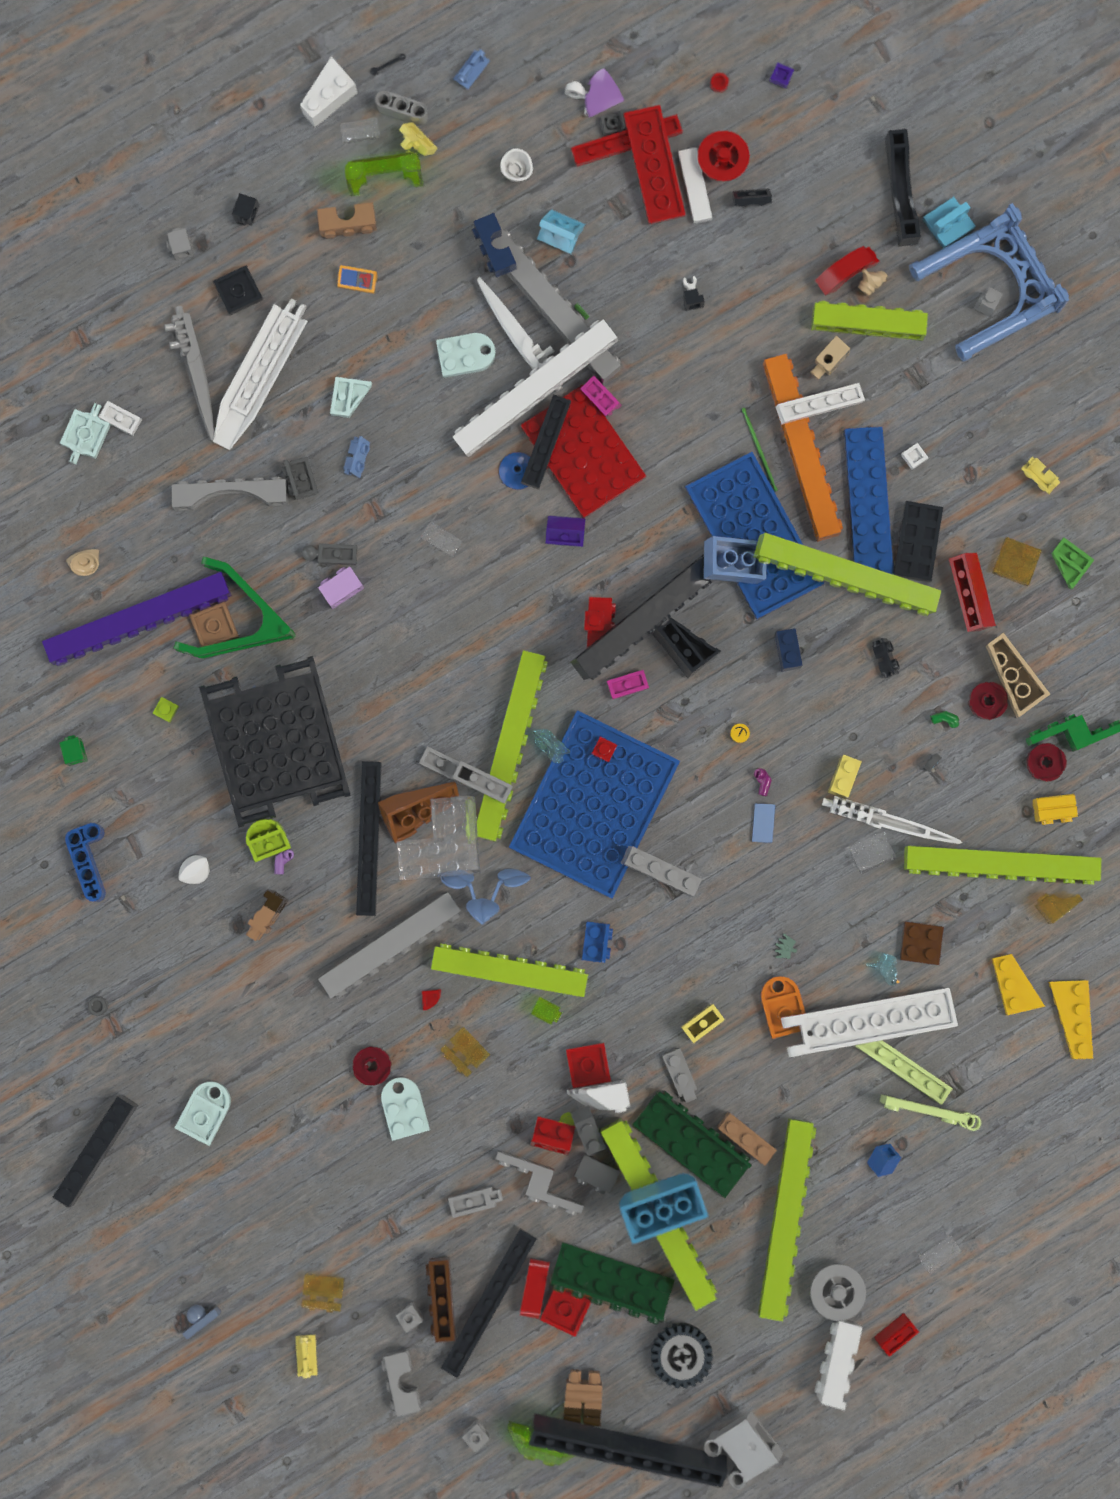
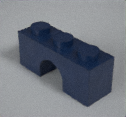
(500, 260)

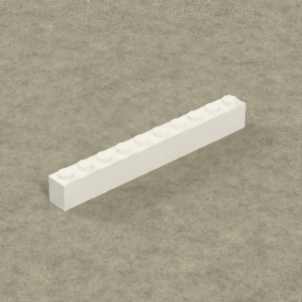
(535, 388)

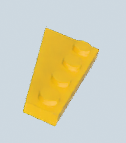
(1074, 1012)

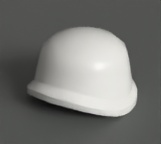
(516, 165)

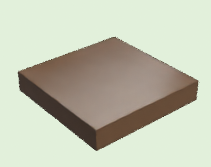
(214, 625)

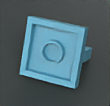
(949, 222)
(560, 231)

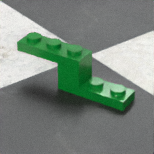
(1075, 732)

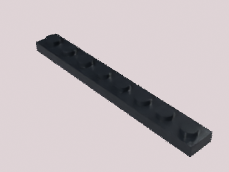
(368, 839)
(488, 1303)

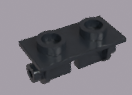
(885, 650)

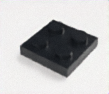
(238, 290)

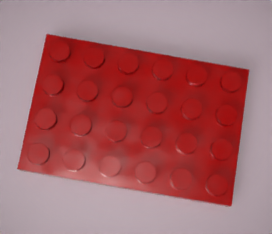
(588, 455)

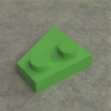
(1071, 561)

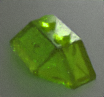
(520, 1436)

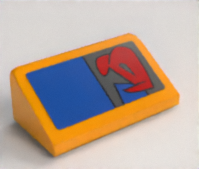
(357, 279)

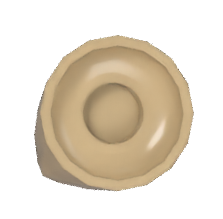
(84, 562)

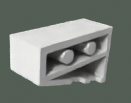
(328, 93)

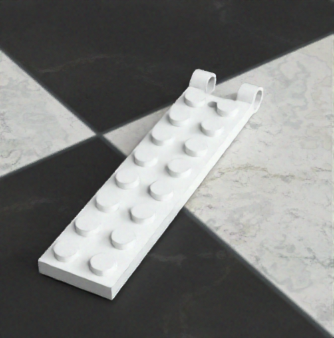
(873, 1021)

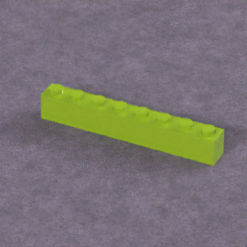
(509, 971)

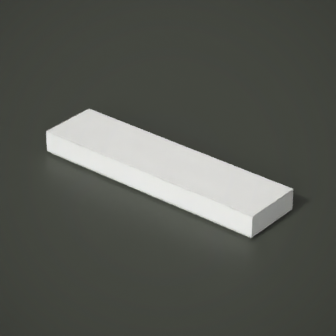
(695, 185)

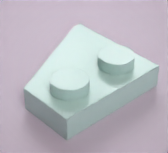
(348, 395)

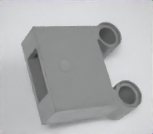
(747, 1446)

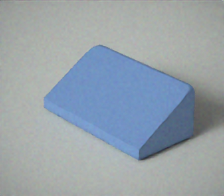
(763, 823)

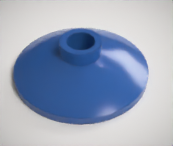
(506, 470)

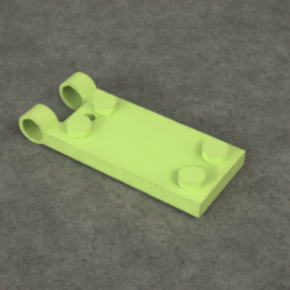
(947, 1115)

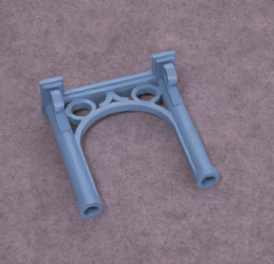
(1001, 228)

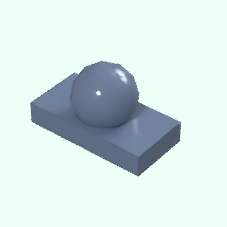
(197, 1316)

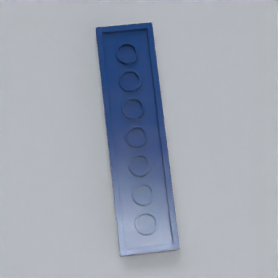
(868, 498)

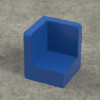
(884, 1160)

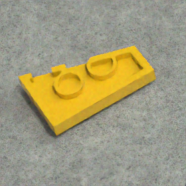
(1014, 986)

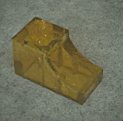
(1053, 907)

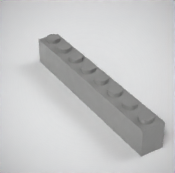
(390, 945)

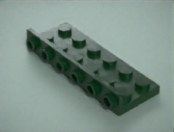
(692, 1143)
(611, 1283)

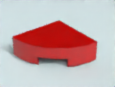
(430, 998)

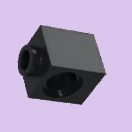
(245, 210)

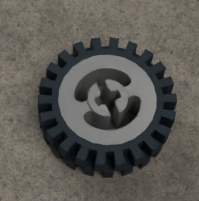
(685, 1375)

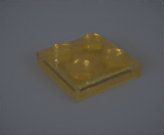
(1016, 561)

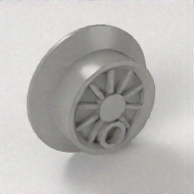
(838, 1292)

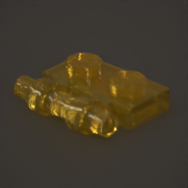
(469, 1047)
(323, 1286)

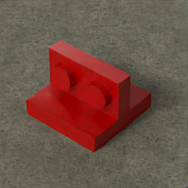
(553, 1135)

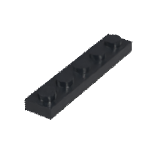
(546, 442)

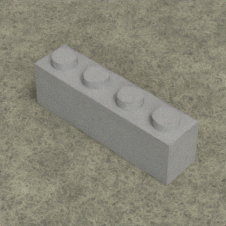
(661, 871)

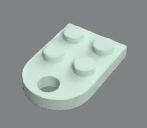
(462, 354)
(404, 1110)
(204, 1113)

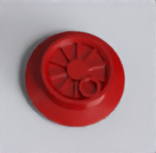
(723, 155)

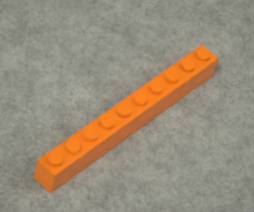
(803, 452)

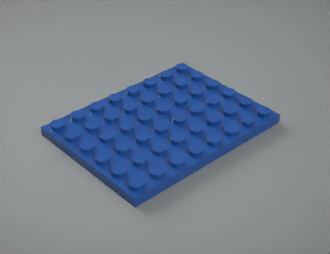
(594, 808)

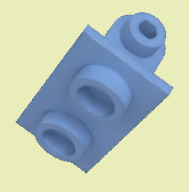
(472, 69)
(359, 449)

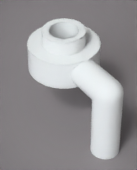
(576, 91)

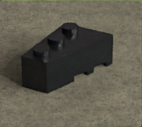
(684, 647)

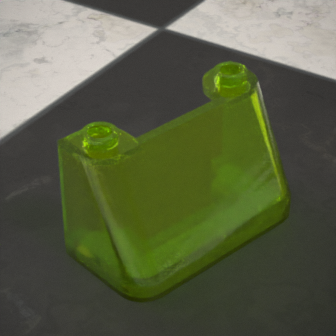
(361, 166)

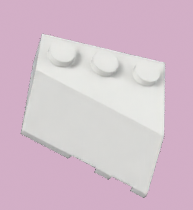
(603, 1096)

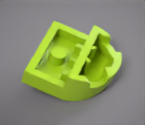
(266, 839)

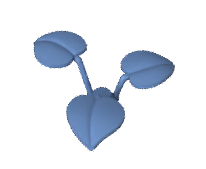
(482, 908)

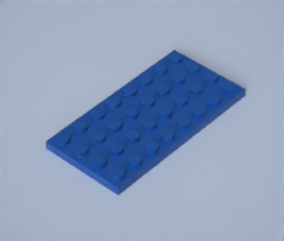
(743, 505)

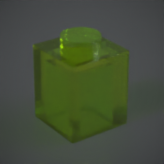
(546, 1011)

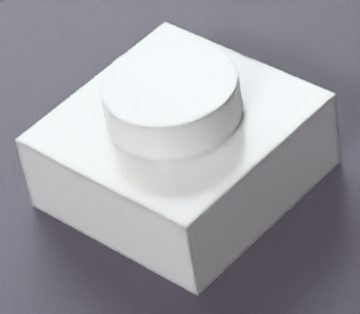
(914, 456)

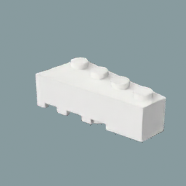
(838, 1363)

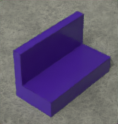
(565, 531)

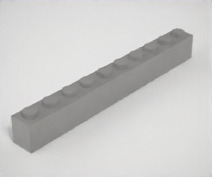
(553, 306)

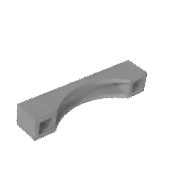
(191, 496)

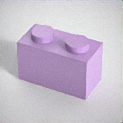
(340, 587)

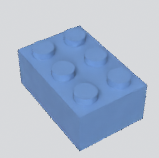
(732, 560)

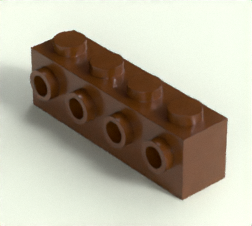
(442, 1299)

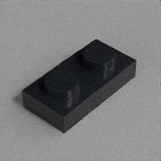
(751, 197)

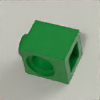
(73, 750)

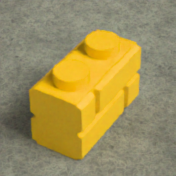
(1055, 808)

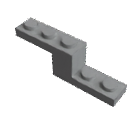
(466, 775)
(539, 1183)

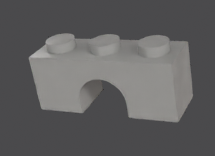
(404, 1400)

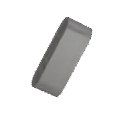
(395, 101)

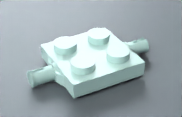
(85, 433)

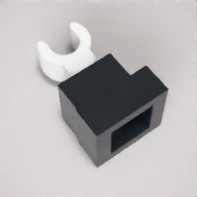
(691, 297)

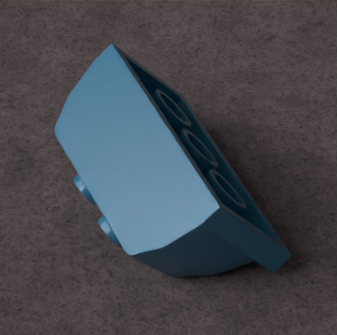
(662, 1207)

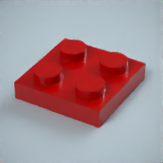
(588, 1065)
(565, 1312)

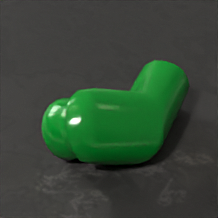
(946, 716)

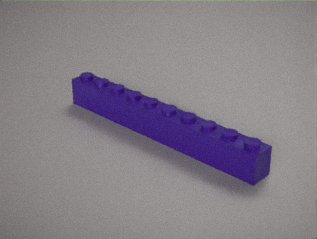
(136, 619)

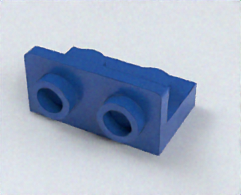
(596, 942)

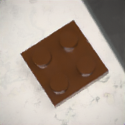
(921, 943)

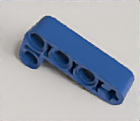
(89, 863)

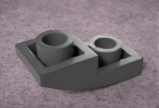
(614, 123)

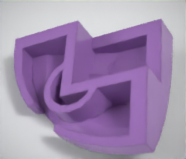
(602, 93)

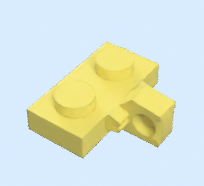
(416, 138)

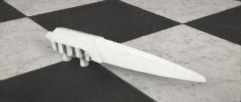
(532, 354)
(879, 818)

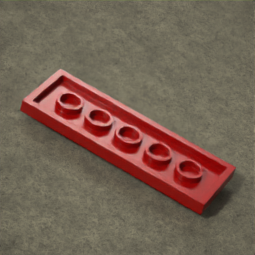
(654, 164)

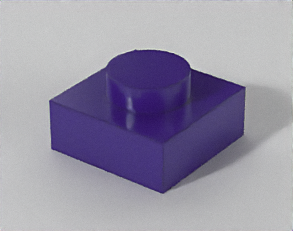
(781, 75)

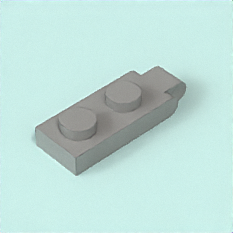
(680, 1075)
(474, 1201)

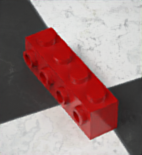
(972, 592)

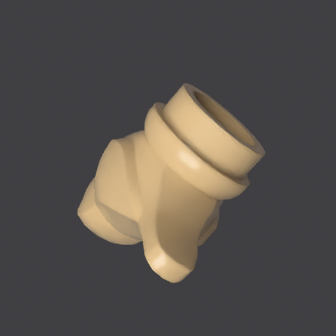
(871, 281)

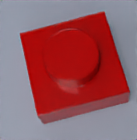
(594, 621)
(604, 749)

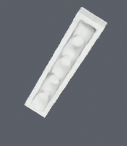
(820, 403)

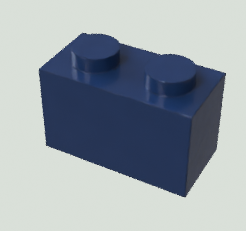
(788, 650)

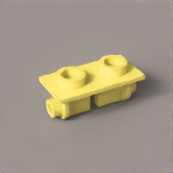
(1033, 470)
(306, 1355)

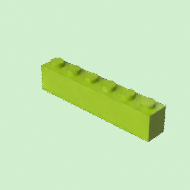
(869, 321)

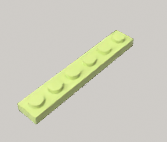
(907, 1070)

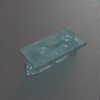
(545, 739)

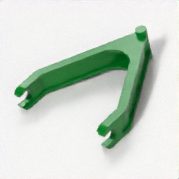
(271, 631)

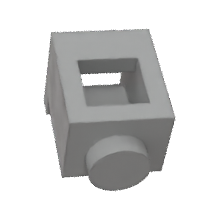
(988, 301)

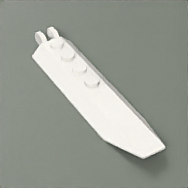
(258, 373)

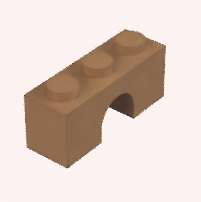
(362, 221)
(746, 1138)

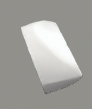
(194, 870)

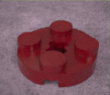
(977, 702)
(1054, 770)
(361, 1067)

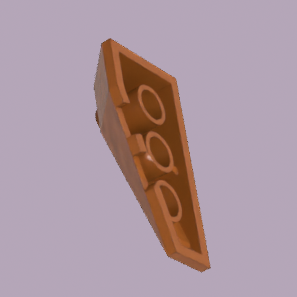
(410, 810)

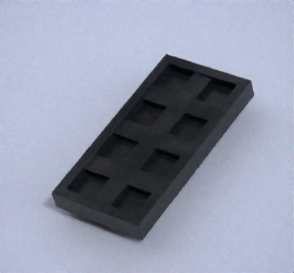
(918, 541)

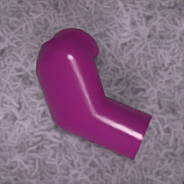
(764, 780)

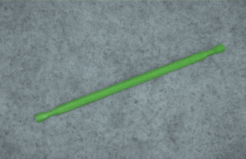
(759, 450)

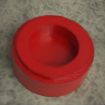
(719, 82)

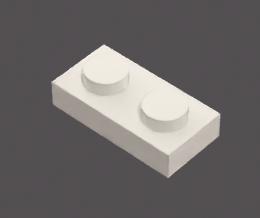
(120, 418)

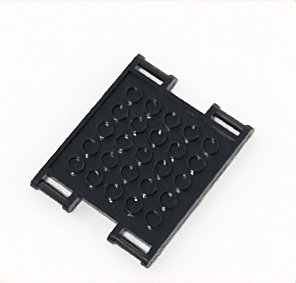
(275, 741)

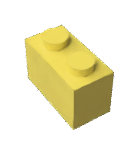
(844, 776)
(702, 1023)

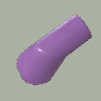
(281, 859)

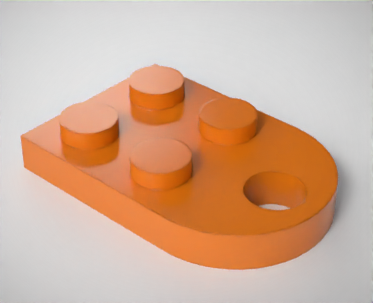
(781, 1005)

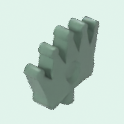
(786, 947)

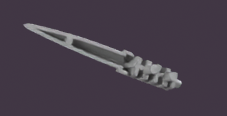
(194, 364)

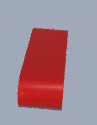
(534, 1288)

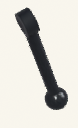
(374, 71)

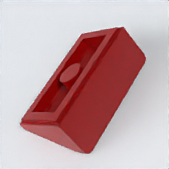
(896, 1334)

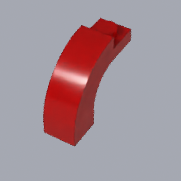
(846, 268)

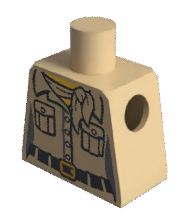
(836, 351)

